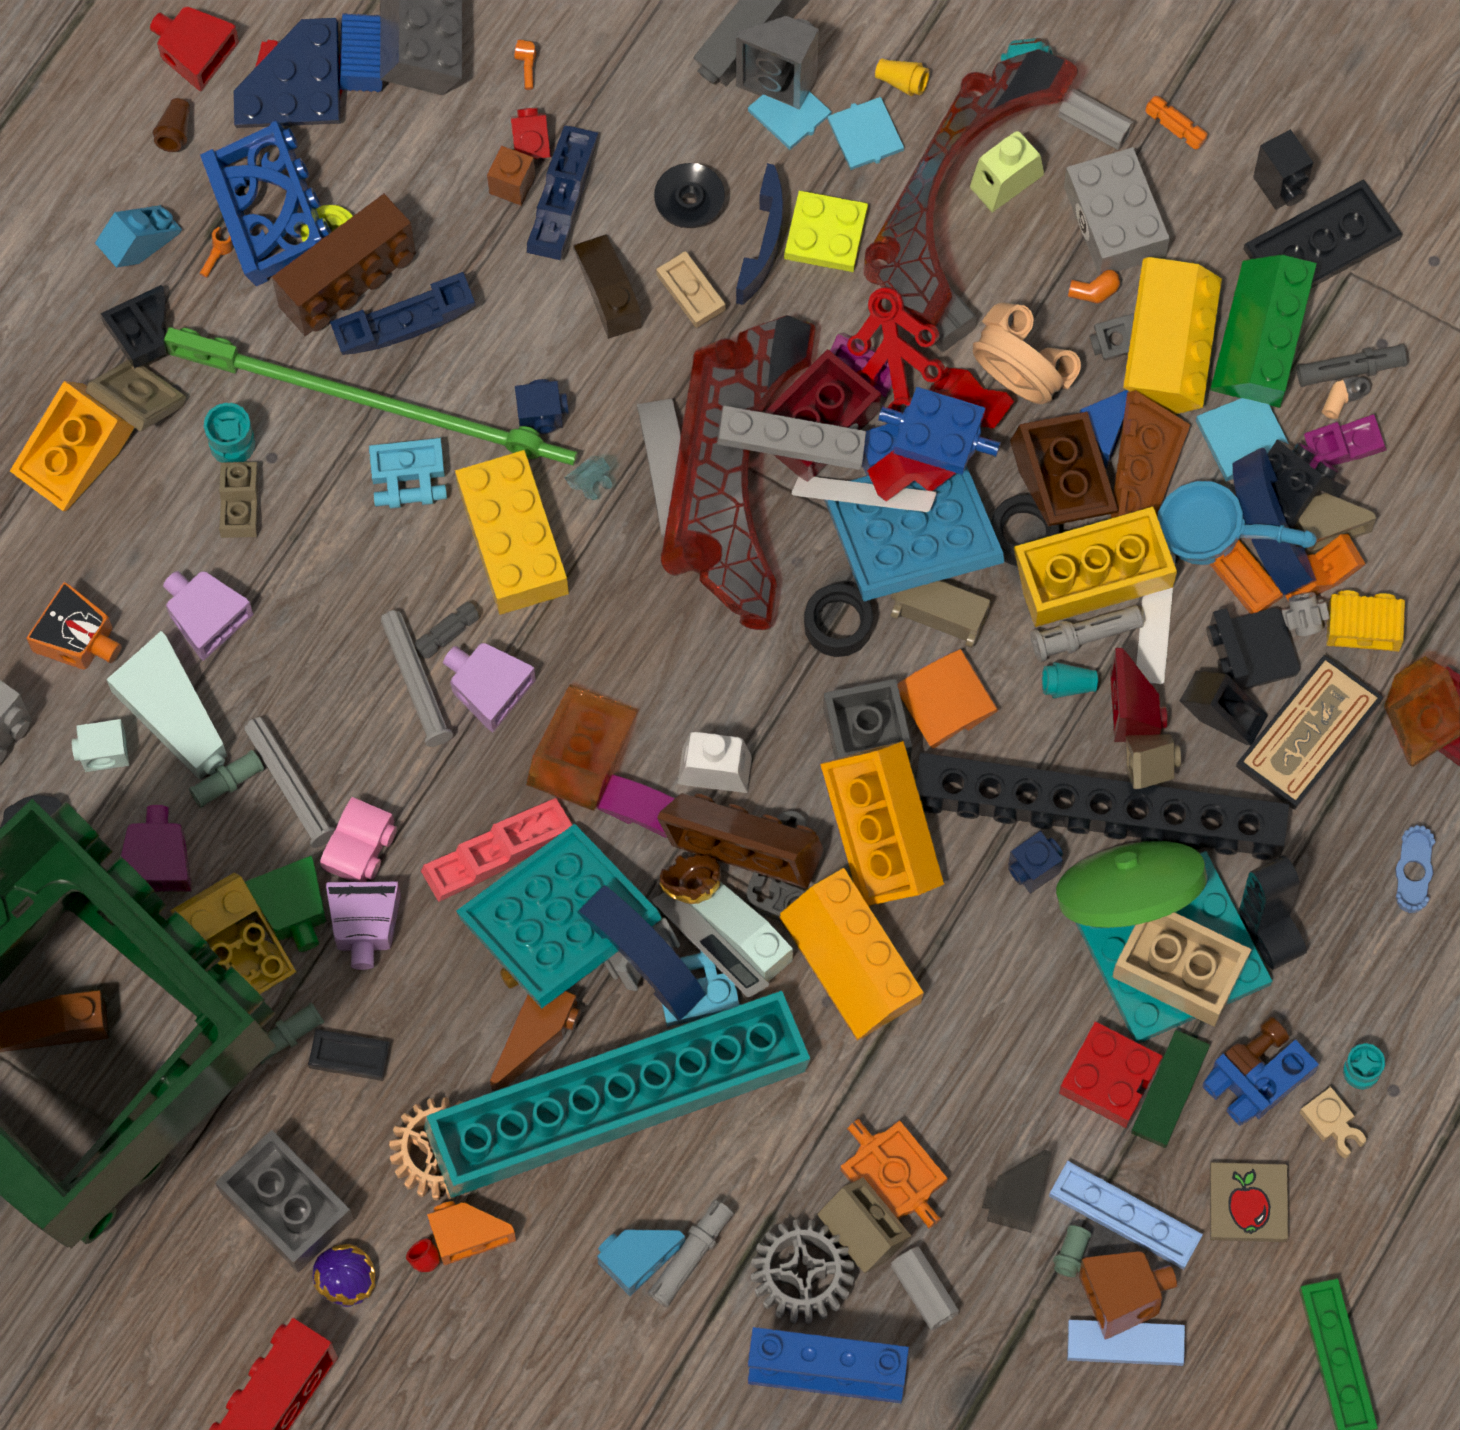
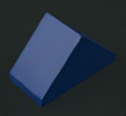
(1107, 422)

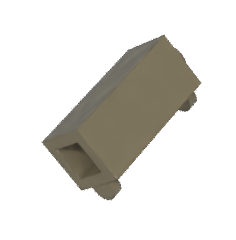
(944, 609)

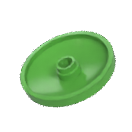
(1131, 884)

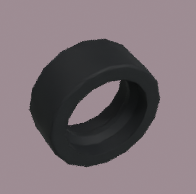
(1008, 508)
(832, 646)

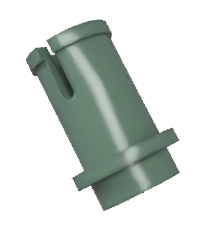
(1072, 1251)

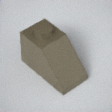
(1332, 516)
(1151, 759)

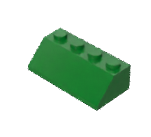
(1263, 328)

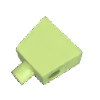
(1011, 167)

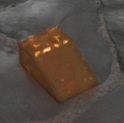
(581, 747)

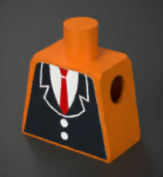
(73, 631)

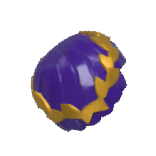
(344, 1275)

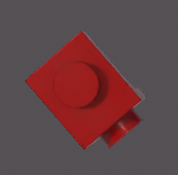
(530, 133)

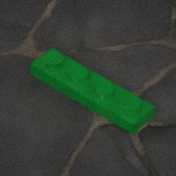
(1337, 1356)

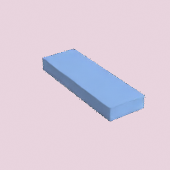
(1138, 1345)

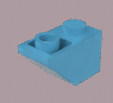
(136, 234)

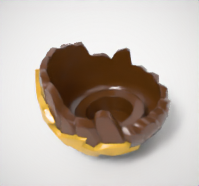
(691, 879)

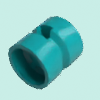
(229, 433)

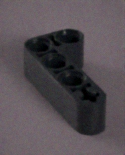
(1267, 912)

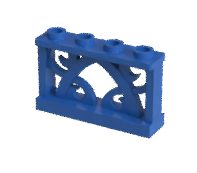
(227, 180)

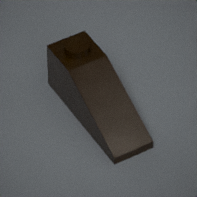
(608, 286)

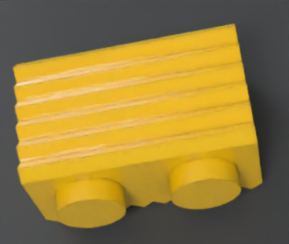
(1365, 621)

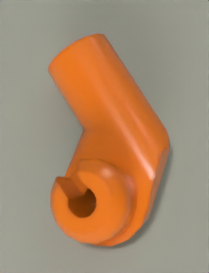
(1097, 290)

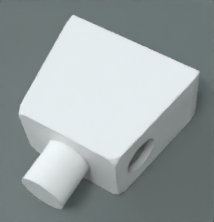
(715, 762)

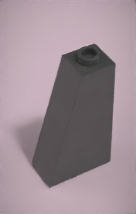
(718, 53)

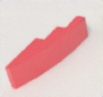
(496, 850)

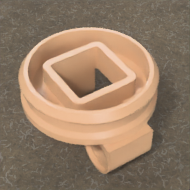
(1018, 364)

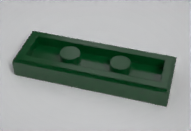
(1170, 1089)

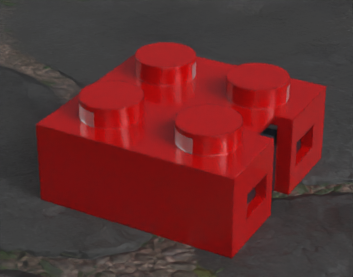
(1110, 1074)

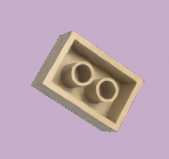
(1182, 965)

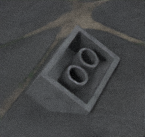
(778, 59)

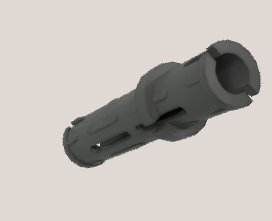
(1352, 365)

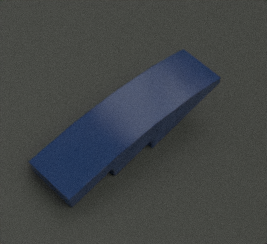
(562, 192)

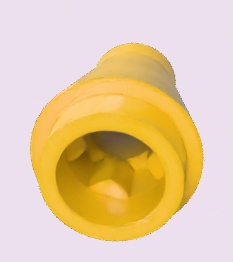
(903, 75)

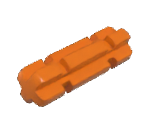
(1176, 122)

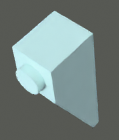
(746, 932)

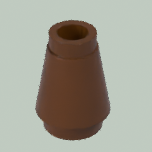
(172, 126)

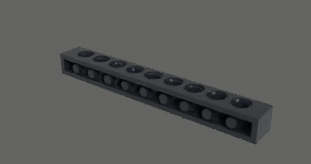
(1119, 796)

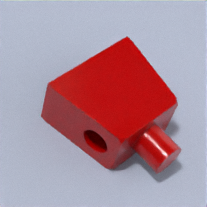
(194, 43)

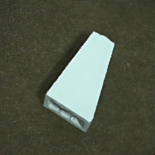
(164, 700)

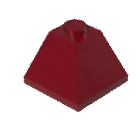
(1134, 700)

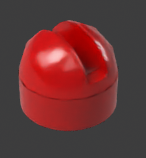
(423, 1256)

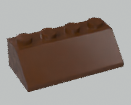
(742, 838)

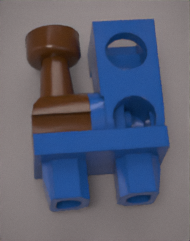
(1253, 1082)

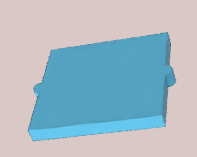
(788, 122)
(865, 133)

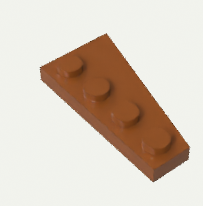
(1146, 454)

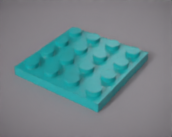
(533, 917)
(1147, 1015)

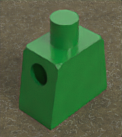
(291, 902)

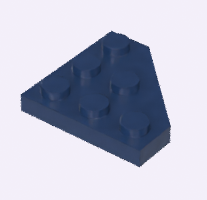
(295, 80)

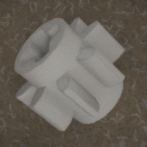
(1305, 614)

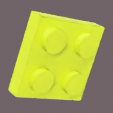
(826, 231)

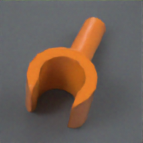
(526, 52)
(219, 248)

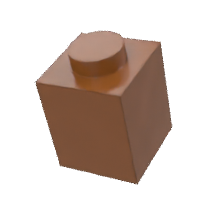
(511, 175)

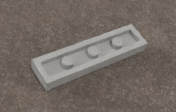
(791, 437)

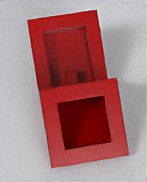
(963, 386)
(897, 472)

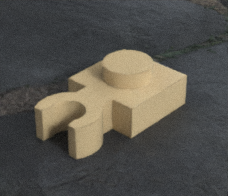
(1330, 1118)

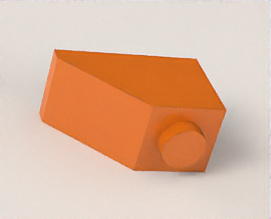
(466, 1231)

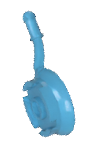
(1207, 521)

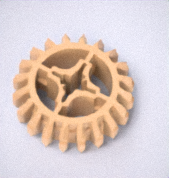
(410, 1135)

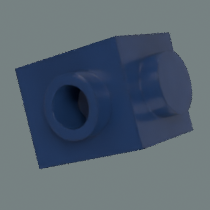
(541, 405)
(1035, 862)

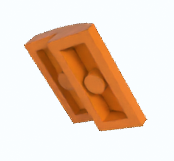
(946, 698)

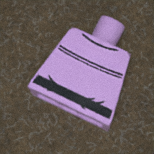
(363, 918)

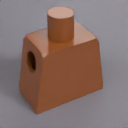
(1124, 1289)

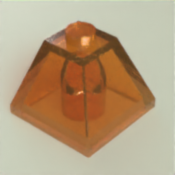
(1423, 709)

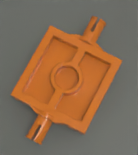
(896, 1170)

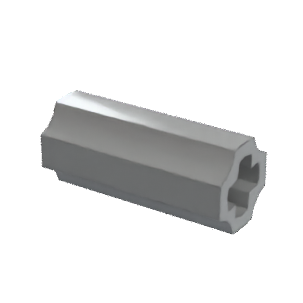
(1095, 119)
(924, 1288)

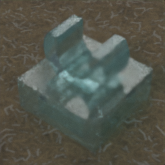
(587, 474)

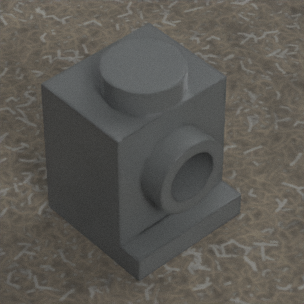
(1100, 339)

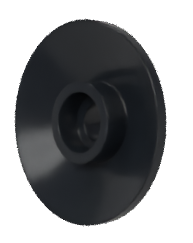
(684, 182)

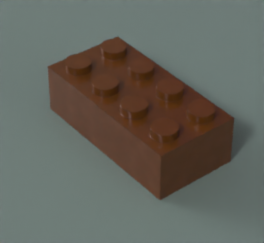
(344, 265)

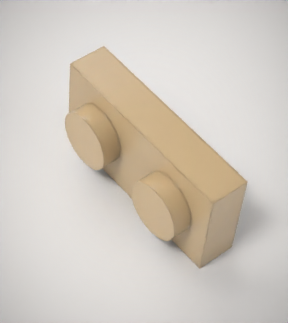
(691, 289)

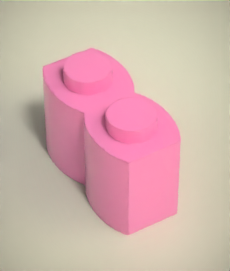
(358, 841)

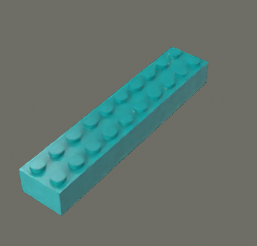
(616, 1094)

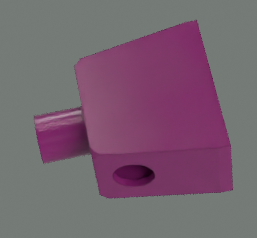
(158, 851)

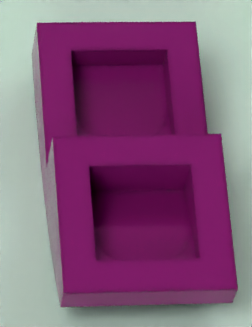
(1347, 442)
(633, 803)

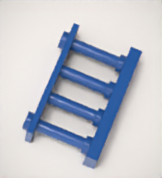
(827, 1365)

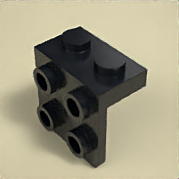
(1300, 478)
(1253, 647)

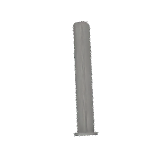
(415, 679)
(289, 782)

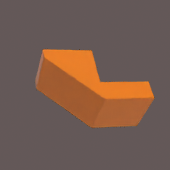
(1332, 565)

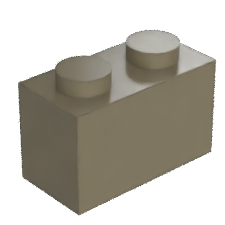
(864, 1225)

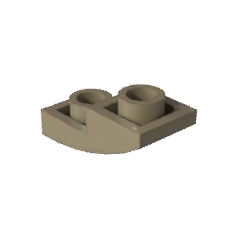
(238, 499)

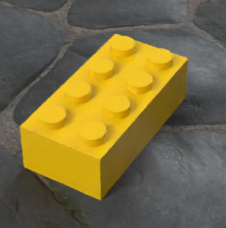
(511, 532)

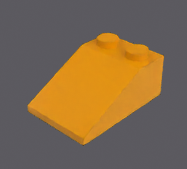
(70, 445)

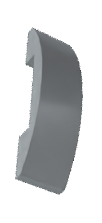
(662, 444)

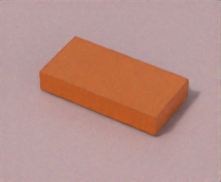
(1247, 579)

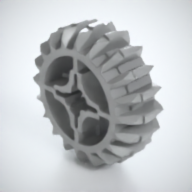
(819, 1267)

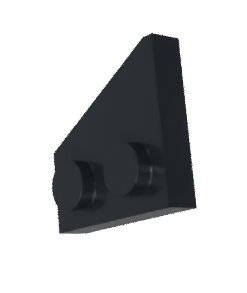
(139, 326)

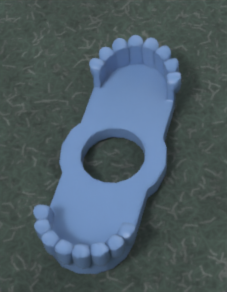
(1416, 848)

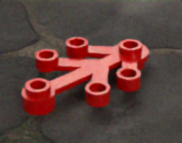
(894, 347)

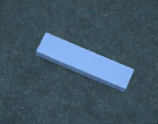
(1125, 1215)

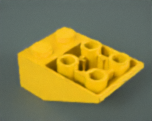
(214, 918)

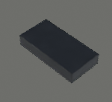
(349, 1055)

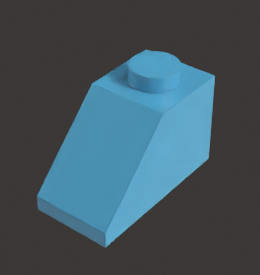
(637, 1255)

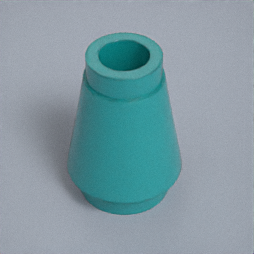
(1068, 680)

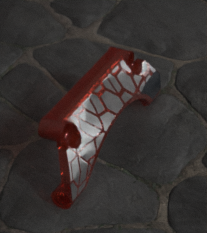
(908, 234)
(709, 503)

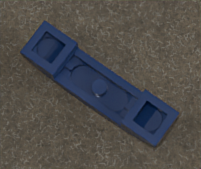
(754, 271)
(405, 319)
(1259, 504)
(644, 950)

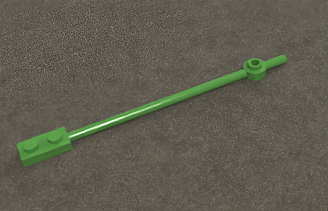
(224, 356)

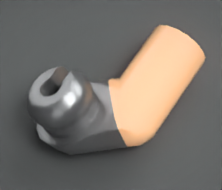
(1345, 392)

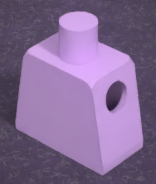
(205, 610)
(488, 682)

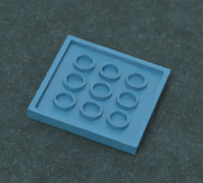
(912, 548)

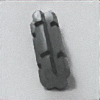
(447, 630)

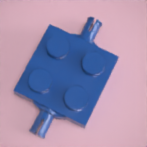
(939, 430)

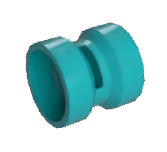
(1365, 1058)

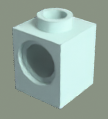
(101, 745)

